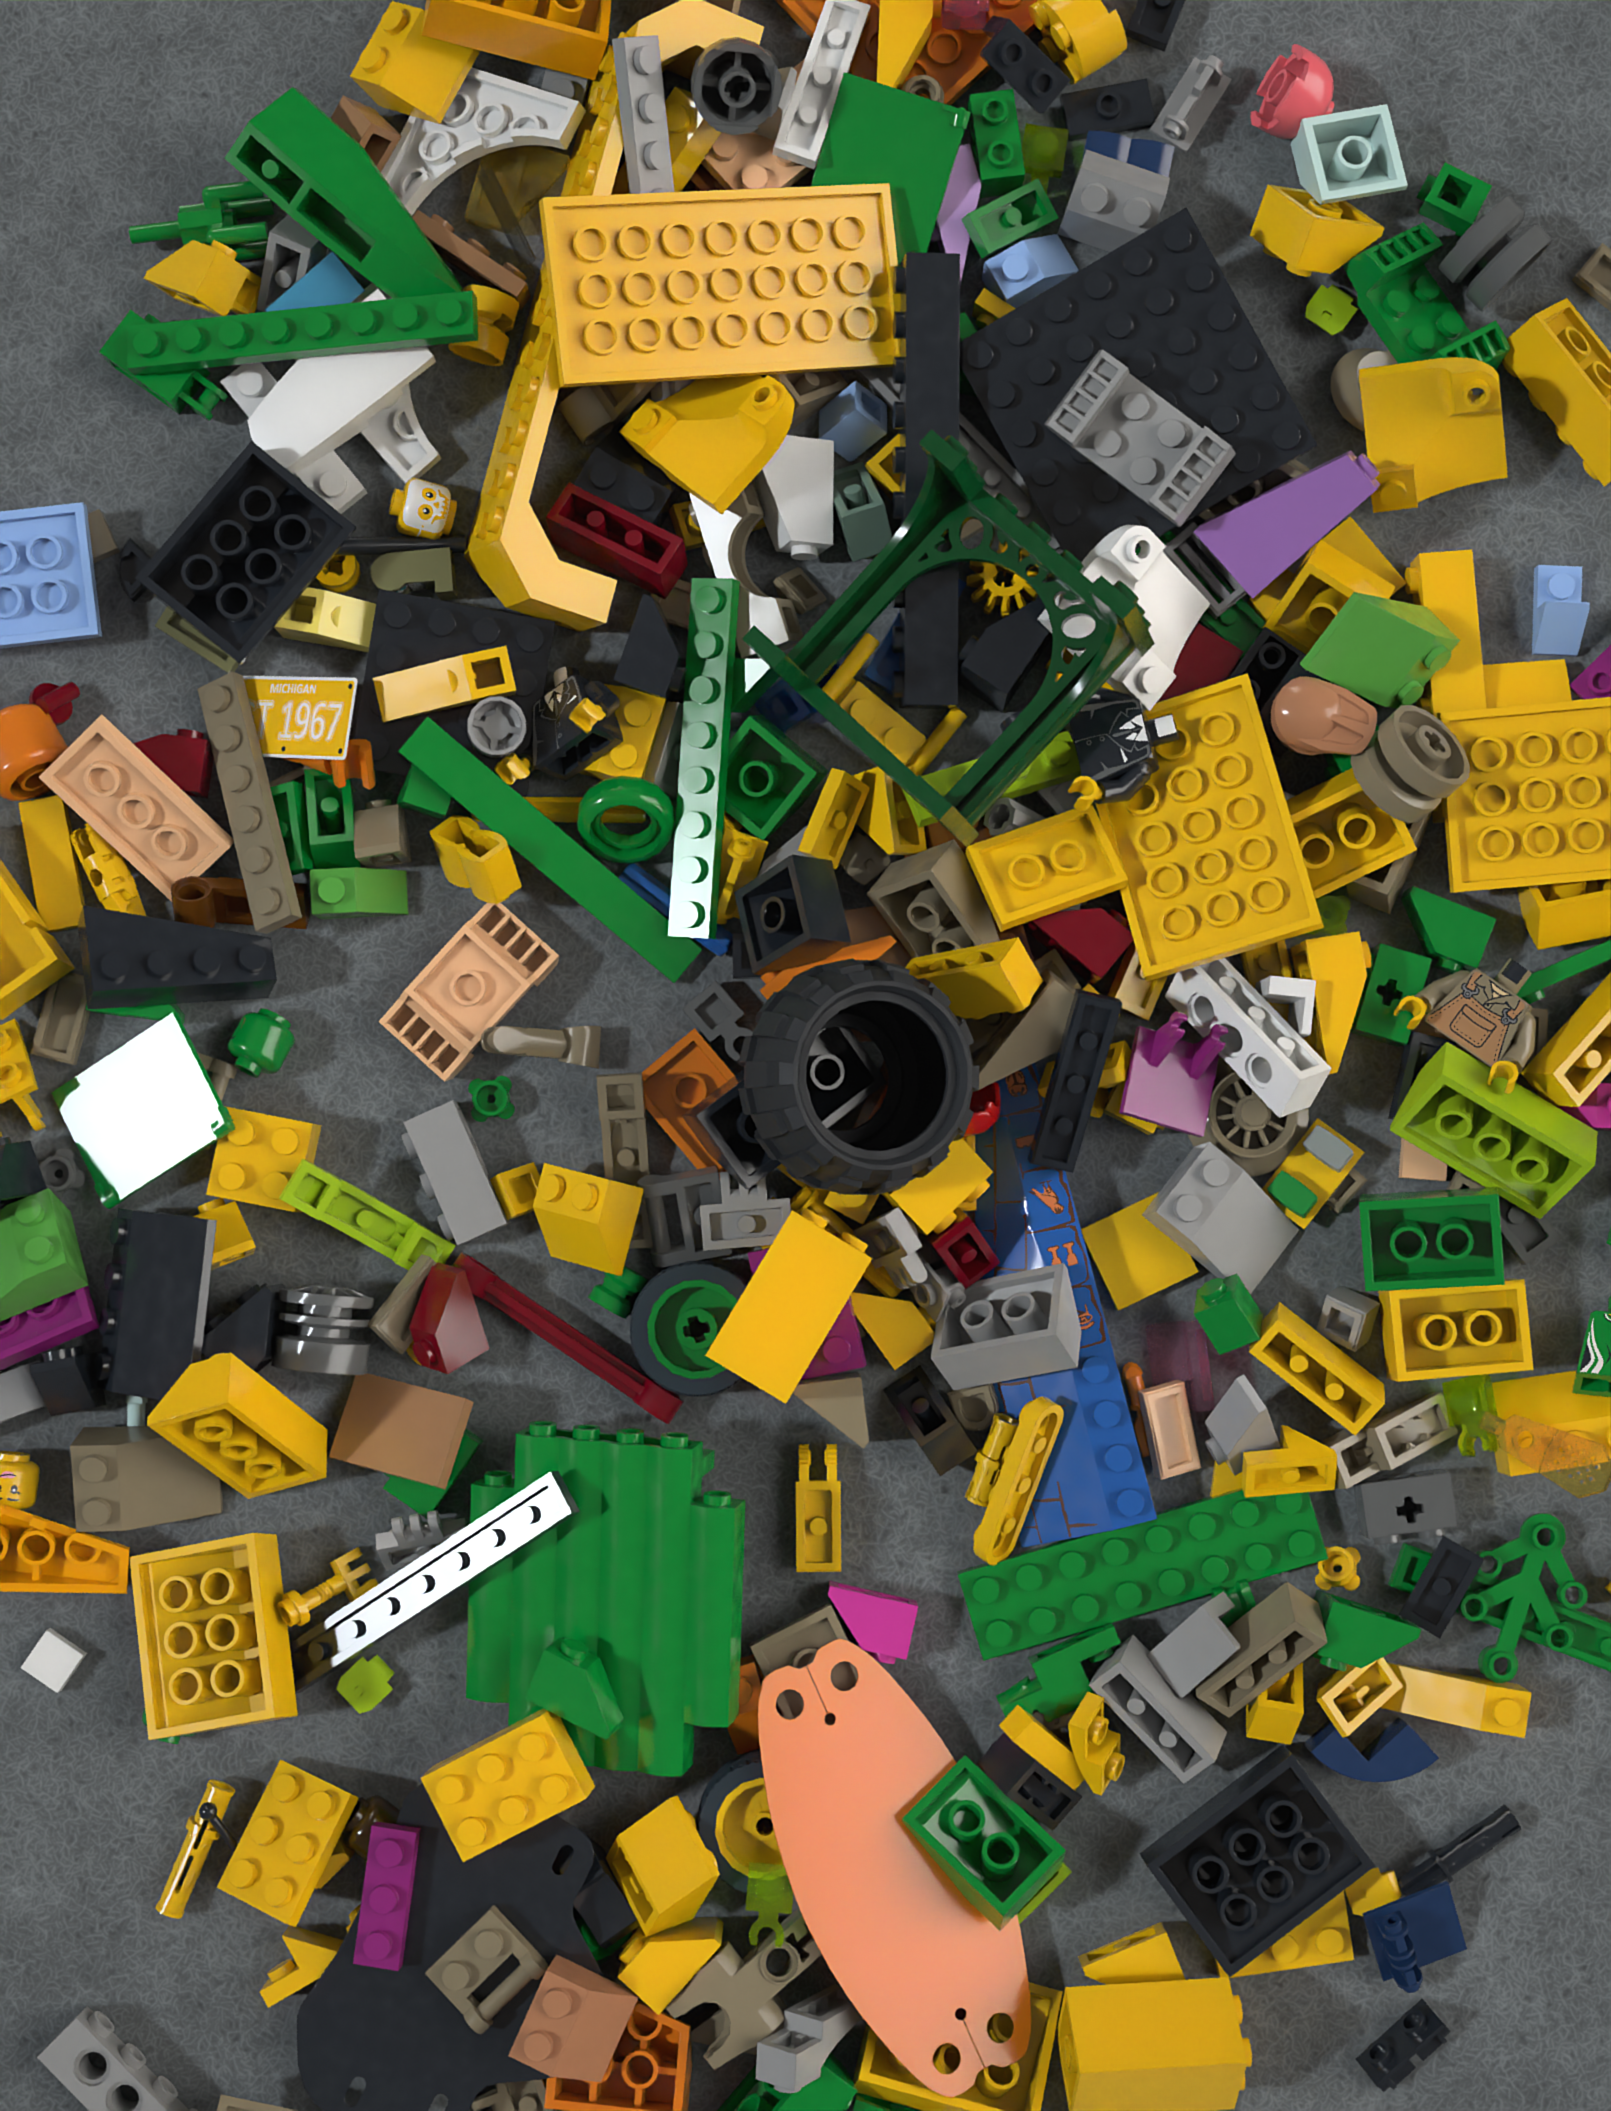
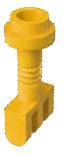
(296, 1607)

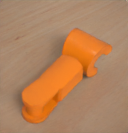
(356, 764)

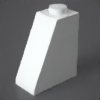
(799, 496)

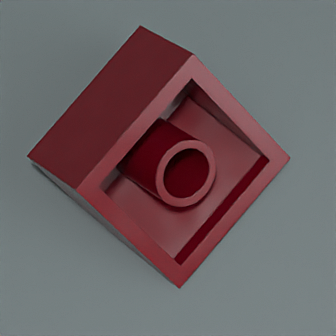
(1084, 939)

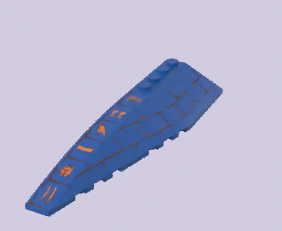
(1031, 1222)

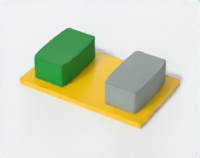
(1312, 1173)

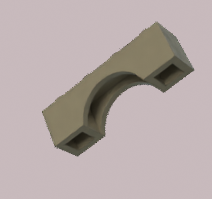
(725, 554)

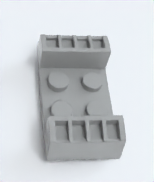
(1139, 438)

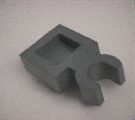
(717, 1016)

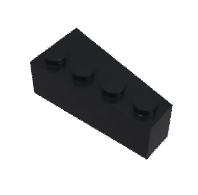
(165, 962)

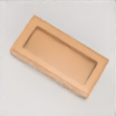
(1169, 1429)

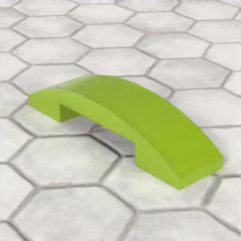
(363, 1216)

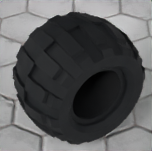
(925, 1064)

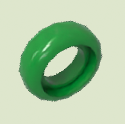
(630, 792)

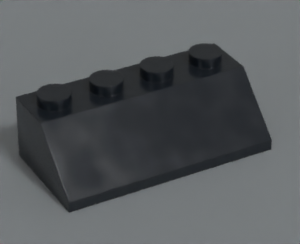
(836, 1079)

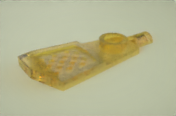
(1545, 1449)

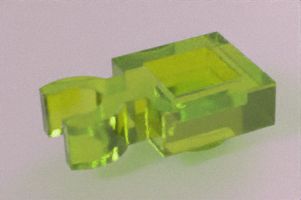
(1466, 1405)
(768, 1894)

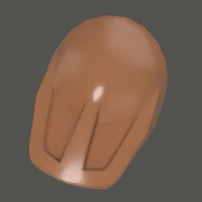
(1322, 718)

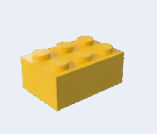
(1455, 1331)
(507, 1783)

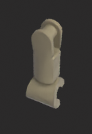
(569, 1045)

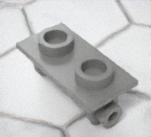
(1191, 103)
(939, 1287)

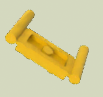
(880, 719)

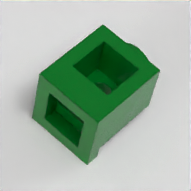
(1462, 189)

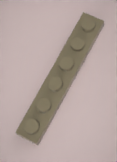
(249, 803)

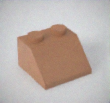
(573, 2023)

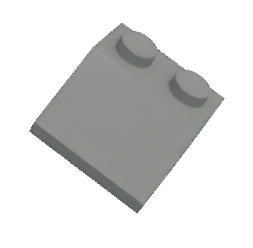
(1112, 202)

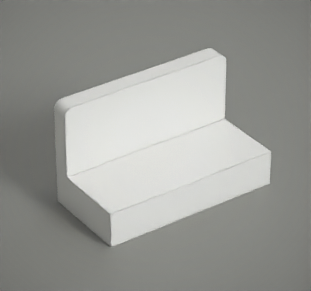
(1296, 993)

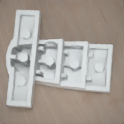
(322, 407)

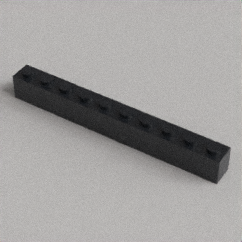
(928, 401)

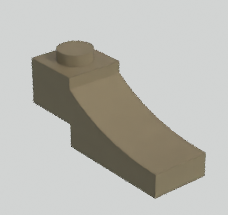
(1390, 1439)

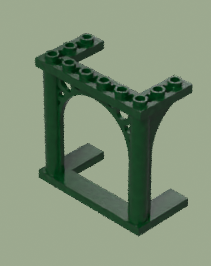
(946, 502)

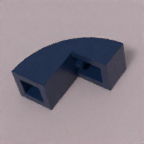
(1389, 1757)

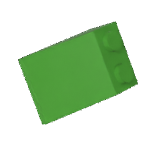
(1381, 649)
(37, 1253)

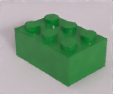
(1431, 1239)

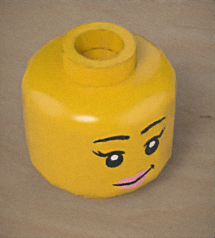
(18, 1480)

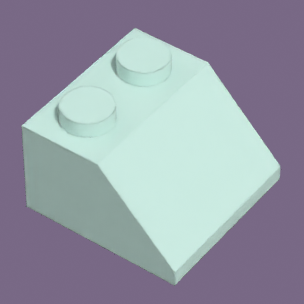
(1348, 155)

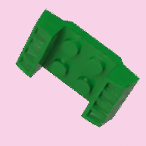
(1410, 306)

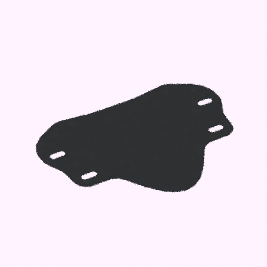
(398, 2023)

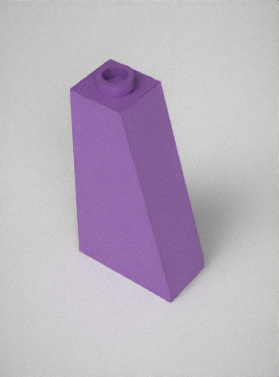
(1281, 524)

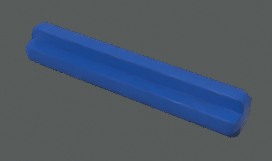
(659, 898)

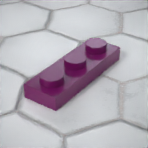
(386, 1896)

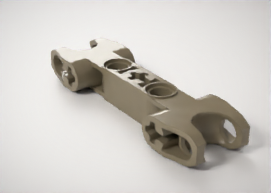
(746, 1989)

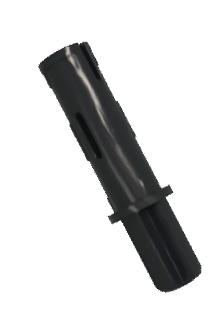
(1460, 1852)

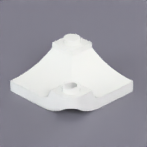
(1163, 592)

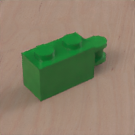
(171, 388)

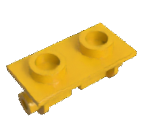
(739, 866)

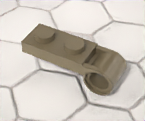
(601, 407)

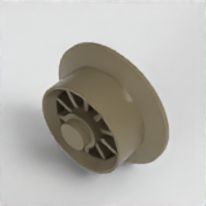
(1246, 1127)

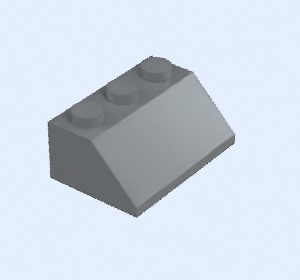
(1009, 1329)

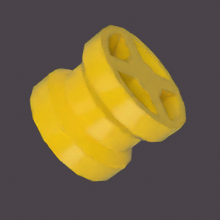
(342, 575)

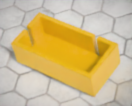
(28, 954)

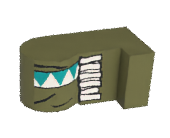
(416, 572)

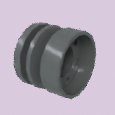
(323, 1331)

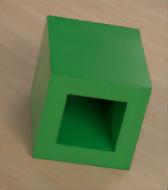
(1228, 1313)

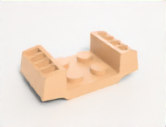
(468, 989)

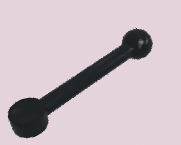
(209, 1812)

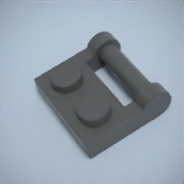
(691, 1191)

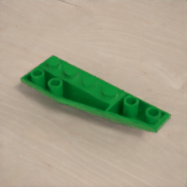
(338, 196)

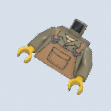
(1481, 1017)

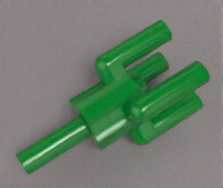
(217, 221)

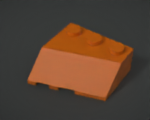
(644, 2074)

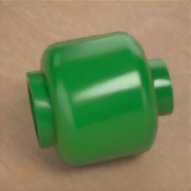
(261, 1042)

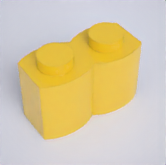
(475, 859)

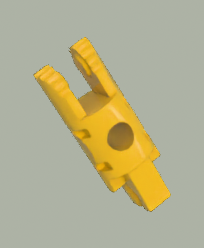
(107, 872)

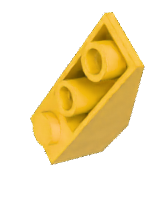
(445, 684)

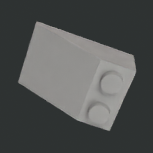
(1221, 1217)

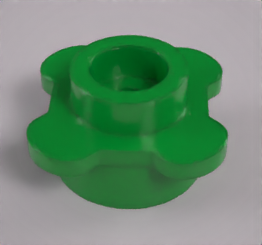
(482, 1089)

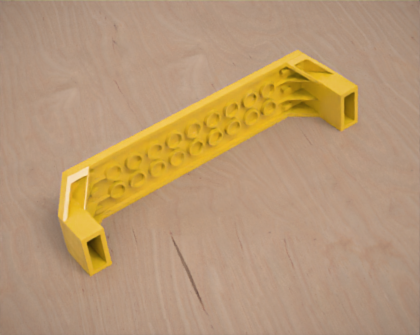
(506, 537)

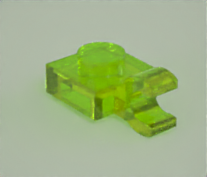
(1044, 152)

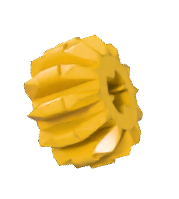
(999, 595)

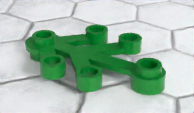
(1524, 1590)

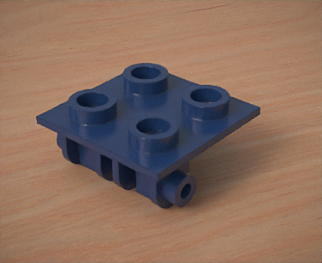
(1414, 1934)

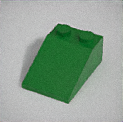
(984, 1842)

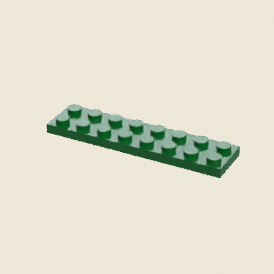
(1138, 1568)

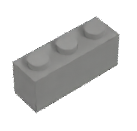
(454, 1173)
(1171, 1726)

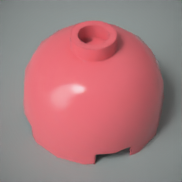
(1293, 91)

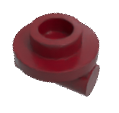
(55, 700)

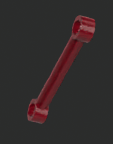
(640, 1388)

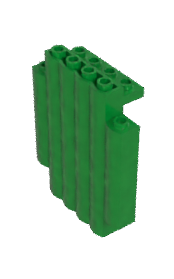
(635, 1576)

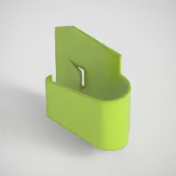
(1334, 302)
(366, 1683)

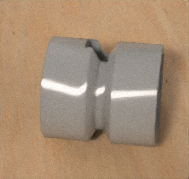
(496, 727)

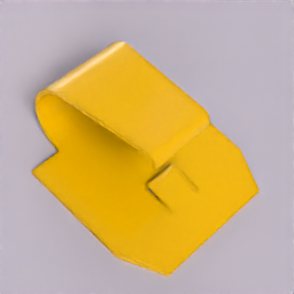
(1373, 1891)

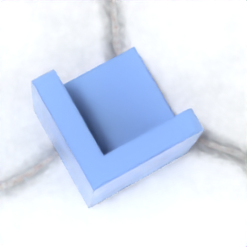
(853, 421)

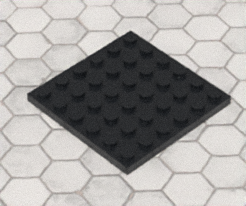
(1179, 332)

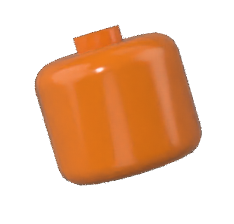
(26, 750)

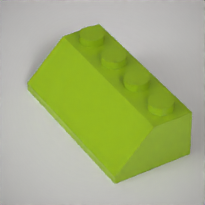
(1493, 1136)

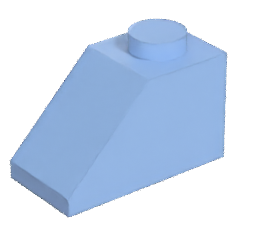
(1028, 269)

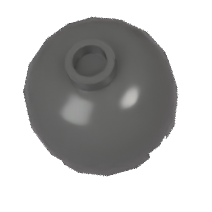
(735, 85)

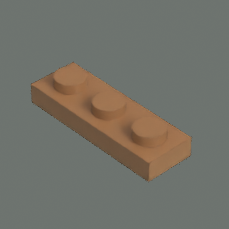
(473, 258)

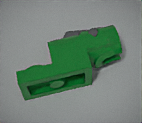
(1060, 1677)

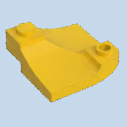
(1431, 429)
(714, 434)

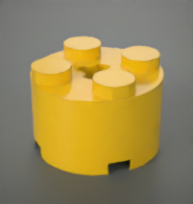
(1078, 35)

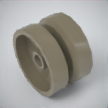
(1411, 764)

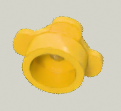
(1347, 1577)

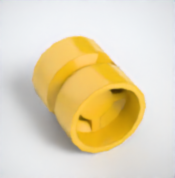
(495, 317)

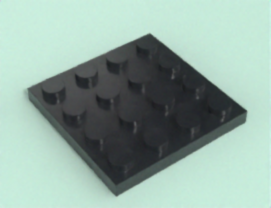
(425, 630)

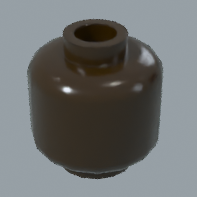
(364, 1815)

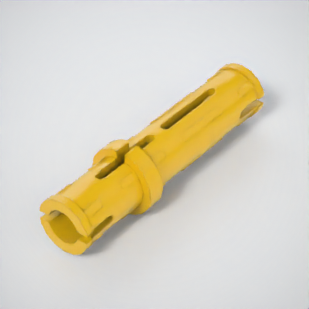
(175, 1896)

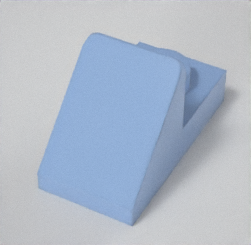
(1558, 610)

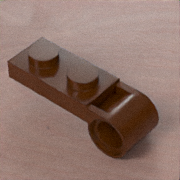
(222, 900)

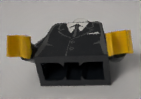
(569, 729)
(1116, 747)

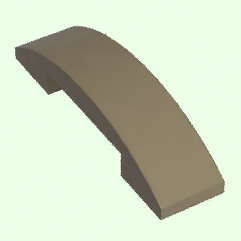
(625, 1139)

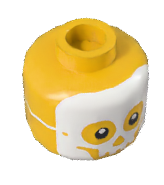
(423, 509)

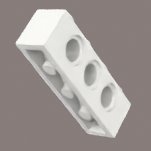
(1258, 1040)

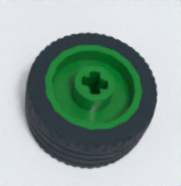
(663, 1321)

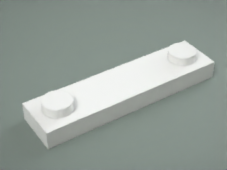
(819, 81)

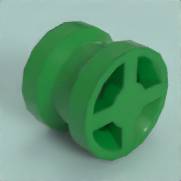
(1240, 1596)

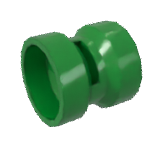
(617, 1291)

